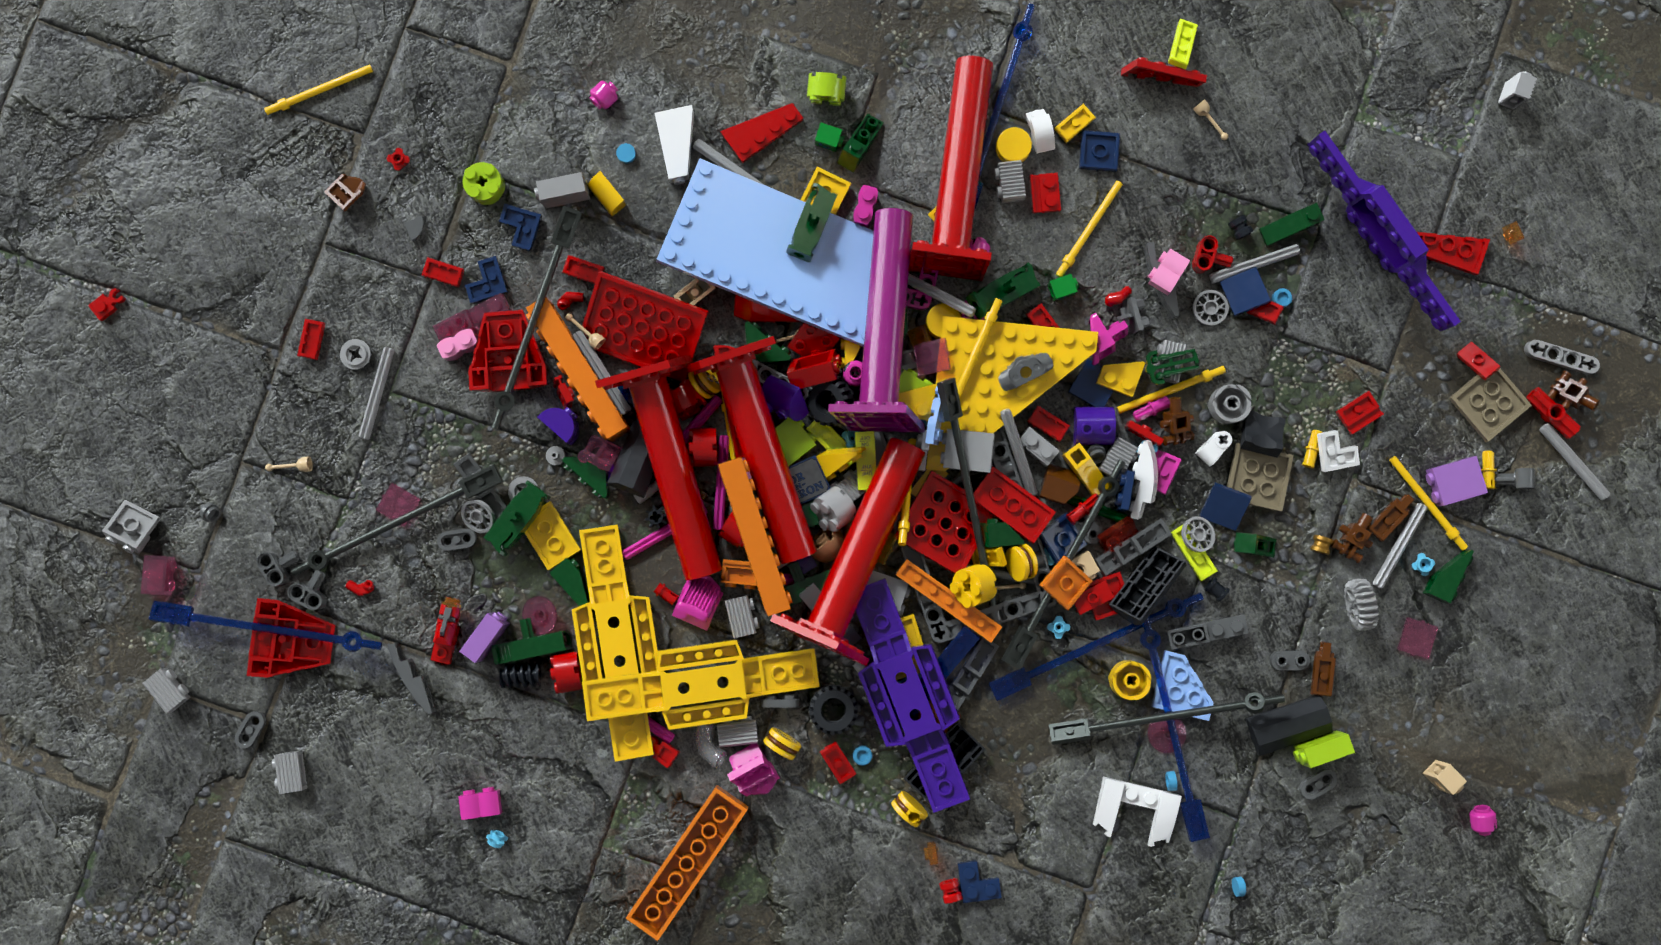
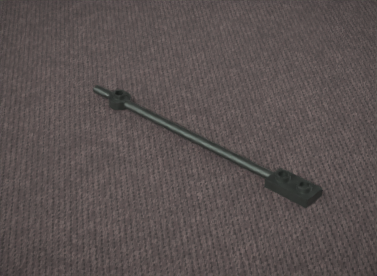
(562, 239)
(952, 411)
(470, 487)
(1024, 637)
(1080, 730)

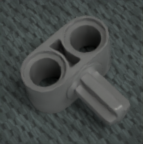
(1522, 478)
(277, 565)
(309, 592)

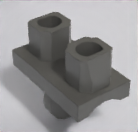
(1131, 315)

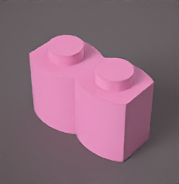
(1168, 272)
(455, 347)

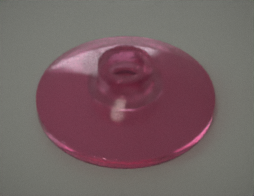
(533, 609)
(1157, 737)

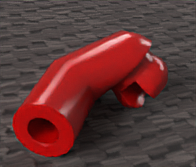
(1117, 297)
(568, 298)
(360, 589)

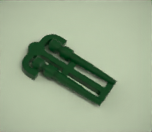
(1150, 368)

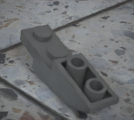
(1207, 631)

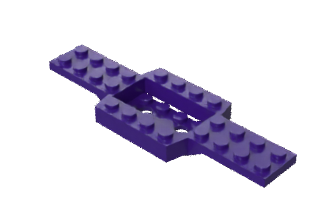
(1385, 230)
(925, 736)

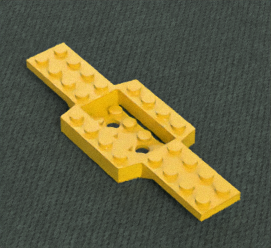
(609, 599)
(659, 690)

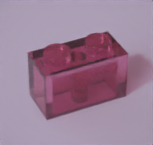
(158, 575)

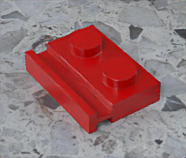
(1045, 193)
(564, 393)
(1359, 412)

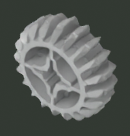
(1361, 604)

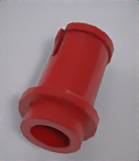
(666, 593)

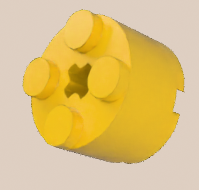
(974, 585)
(1141, 680)

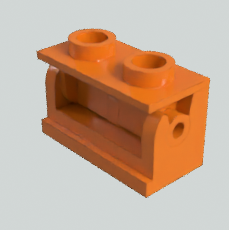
(737, 572)

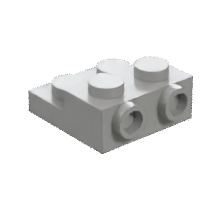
(130, 527)

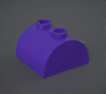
(784, 399)
(562, 423)
(1094, 425)

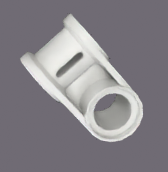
(1212, 449)

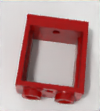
(814, 369)

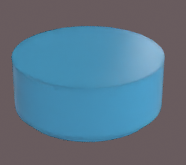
(626, 153)
(1282, 297)
(862, 755)
(1171, 781)
(1238, 886)

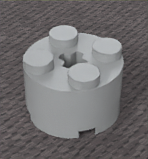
(1239, 408)
(833, 509)

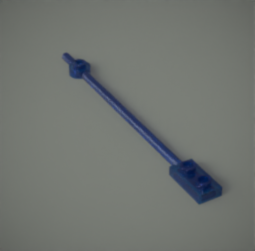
(1022, 33)
(183, 615)
(1020, 678)
(1192, 808)

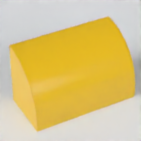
(606, 194)

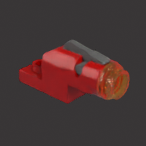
(446, 631)

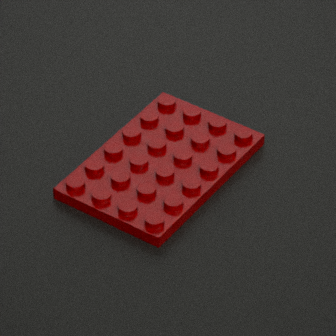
(642, 323)

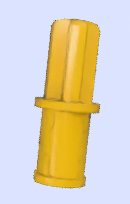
(1311, 450)
(1488, 469)

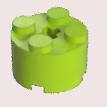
(826, 88)
(474, 178)

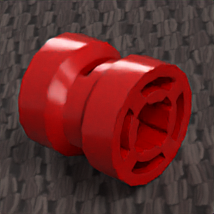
(950, 890)

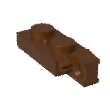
(1390, 517)
(1323, 671)

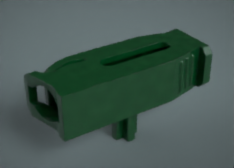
(811, 223)
(1004, 288)
(516, 518)
(801, 583)
(530, 645)

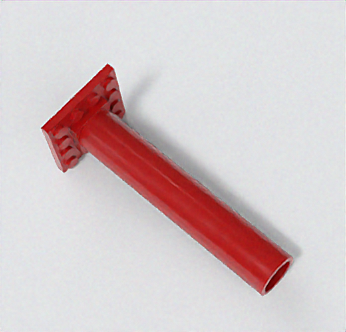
(959, 178)
(761, 447)
(671, 463)
(859, 553)

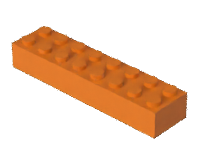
(580, 373)
(754, 537)
(687, 862)

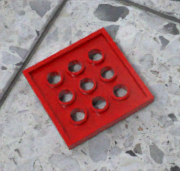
(923, 544)

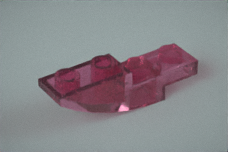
(470, 318)

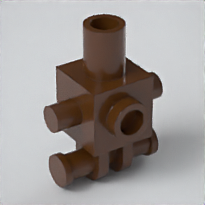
(1573, 392)
(1177, 423)
(1356, 536)

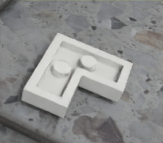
(920, 442)
(1334, 457)

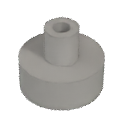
(560, 454)

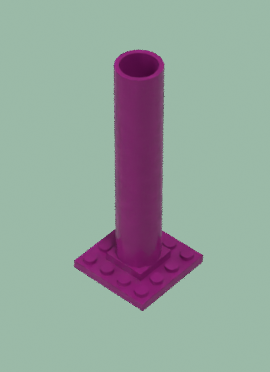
(884, 333)

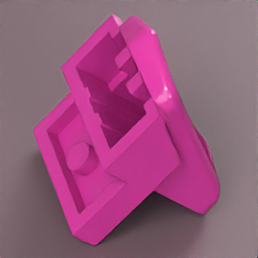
(1106, 338)
(698, 602)
(752, 771)

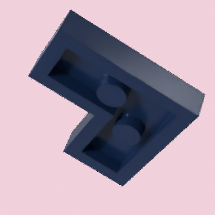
(526, 224)
(492, 282)
(1122, 499)
(976, 889)

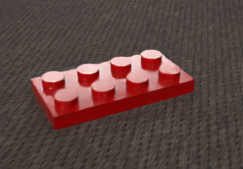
(1013, 505)

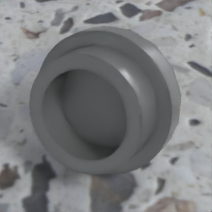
(1097, 453)
(209, 512)

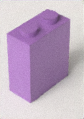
(1456, 481)
(485, 636)

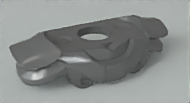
(1038, 364)

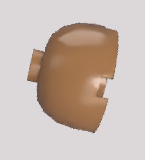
(827, 545)

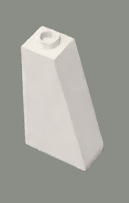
(675, 134)

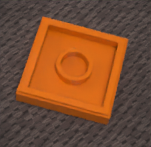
(1065, 582)

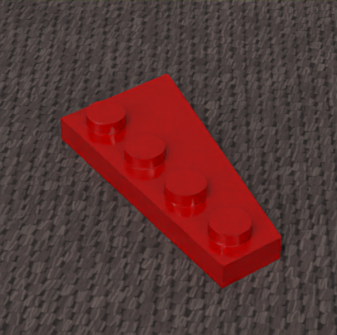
(1162, 72)
(757, 133)
(1456, 252)

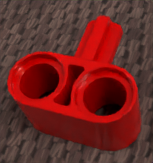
(1209, 256)

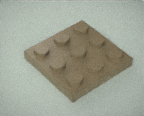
(1490, 403)
(1260, 477)

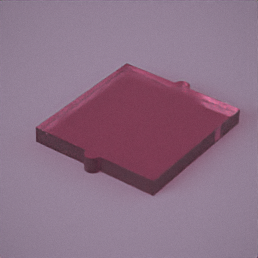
(932, 357)
(397, 502)
(1417, 638)

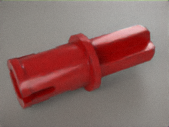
(1082, 509)

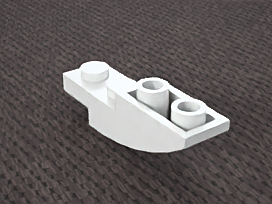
(1147, 472)

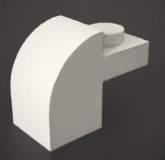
(1041, 130)

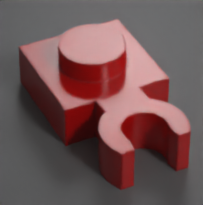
(104, 305)
(664, 752)

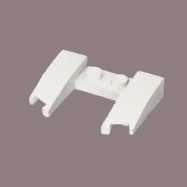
(1165, 805)

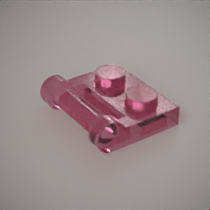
(604, 457)

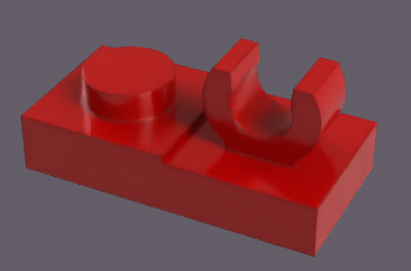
(838, 762)

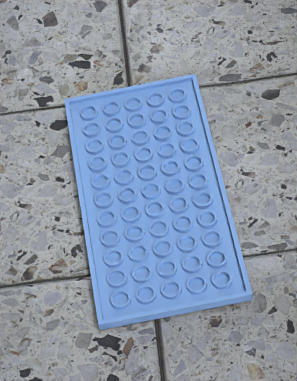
(738, 239)

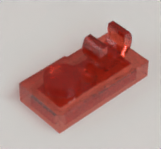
(1117, 533)

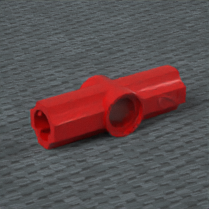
(1561, 420)

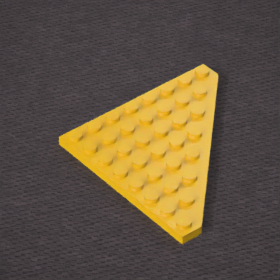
(982, 394)

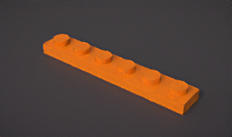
(947, 600)

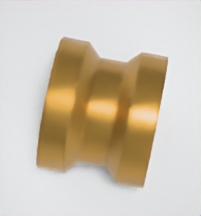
(1321, 544)

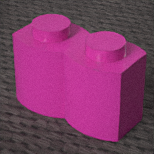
(866, 203)
(480, 803)

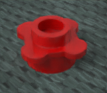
(403, 159)

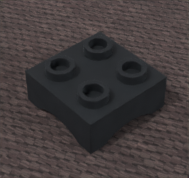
(1262, 434)

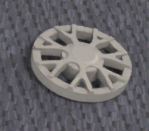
(1210, 307)
(477, 515)
(1198, 534)

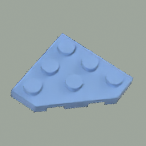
(934, 432)
(1182, 685)

